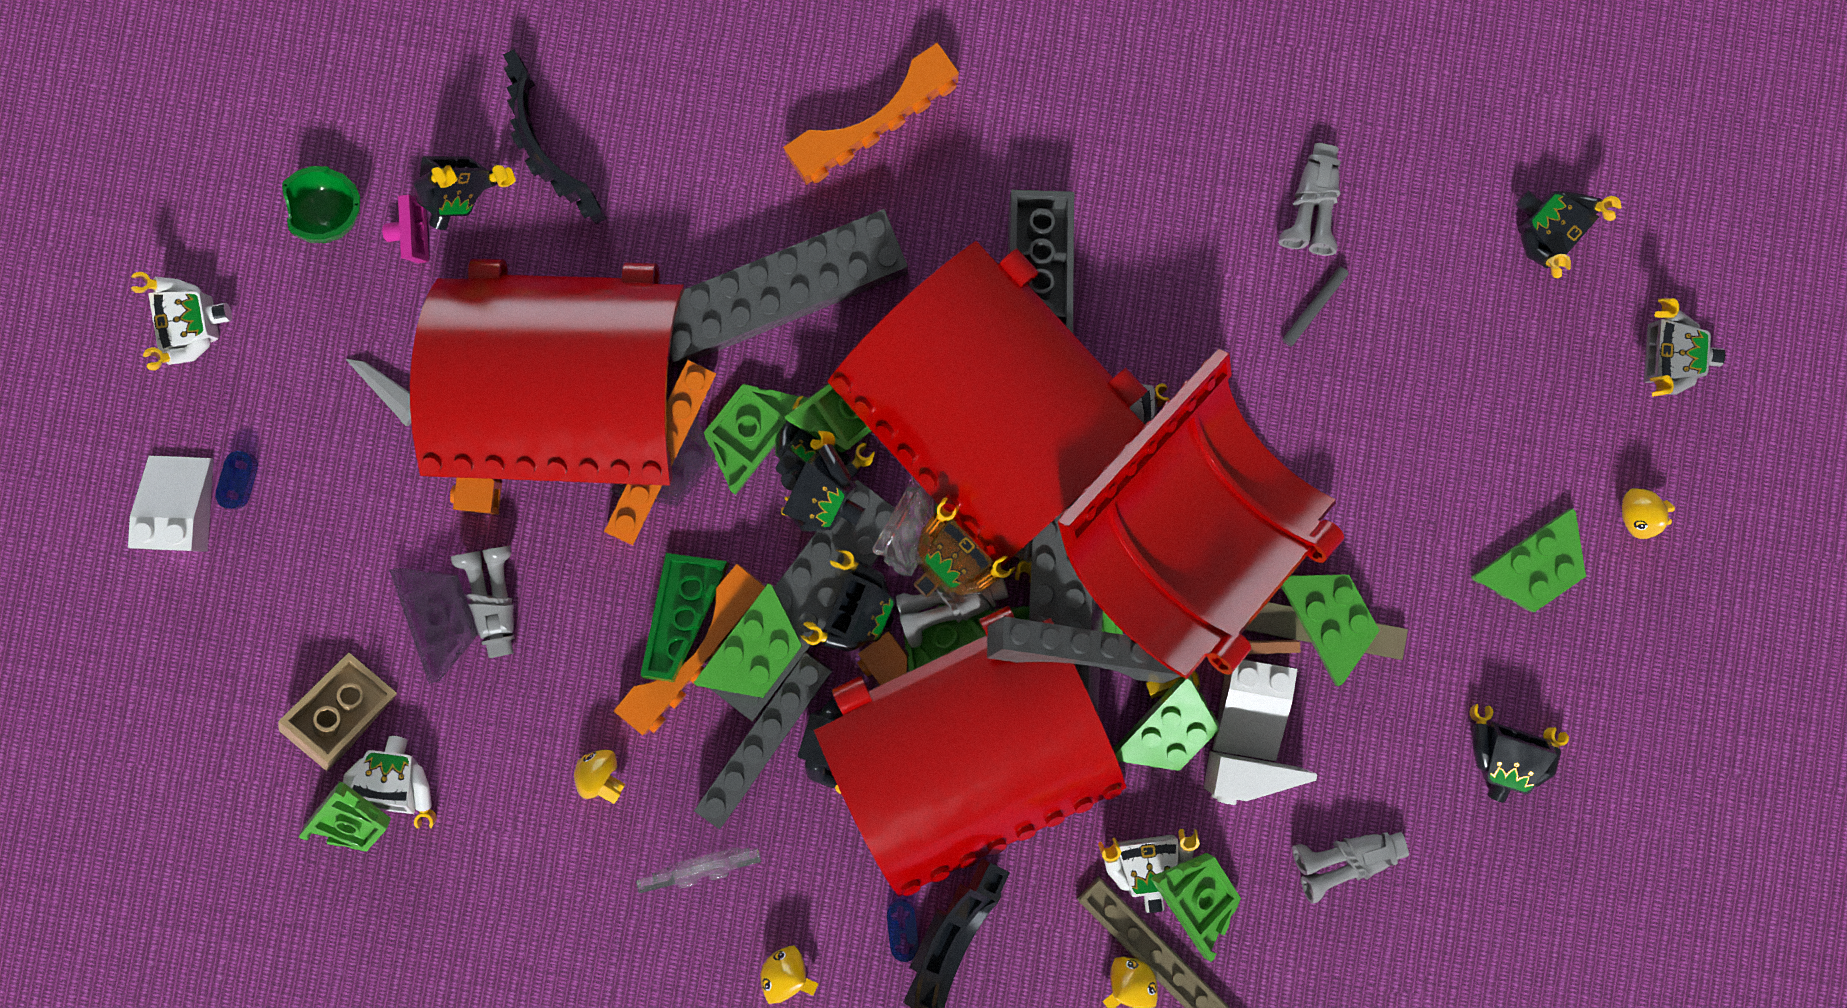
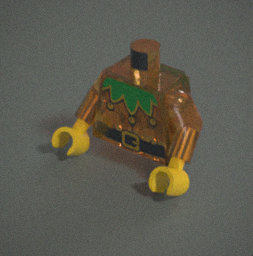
(953, 558)

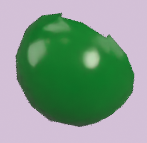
(320, 204)

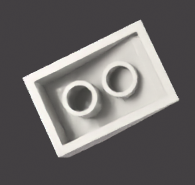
(172, 505)
(1254, 709)
(1245, 778)

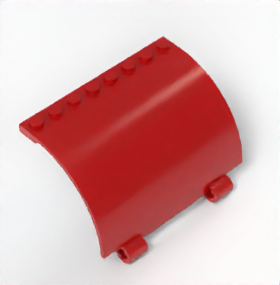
(544, 376)
(989, 399)
(1194, 528)
(965, 759)

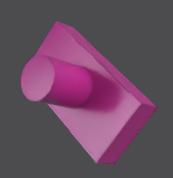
(410, 230)

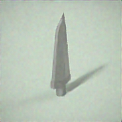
(389, 391)

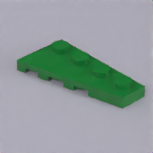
(679, 610)

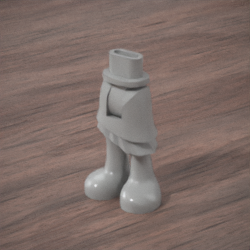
(1317, 188)
(955, 608)
(492, 613)
(1363, 857)

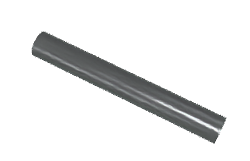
(1315, 306)

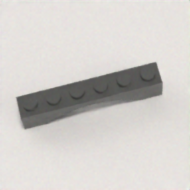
(1045, 642)
(763, 740)

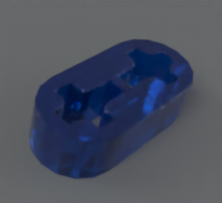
(236, 479)
(895, 930)

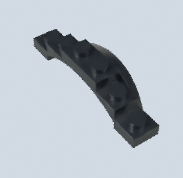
(525, 137)
(951, 935)

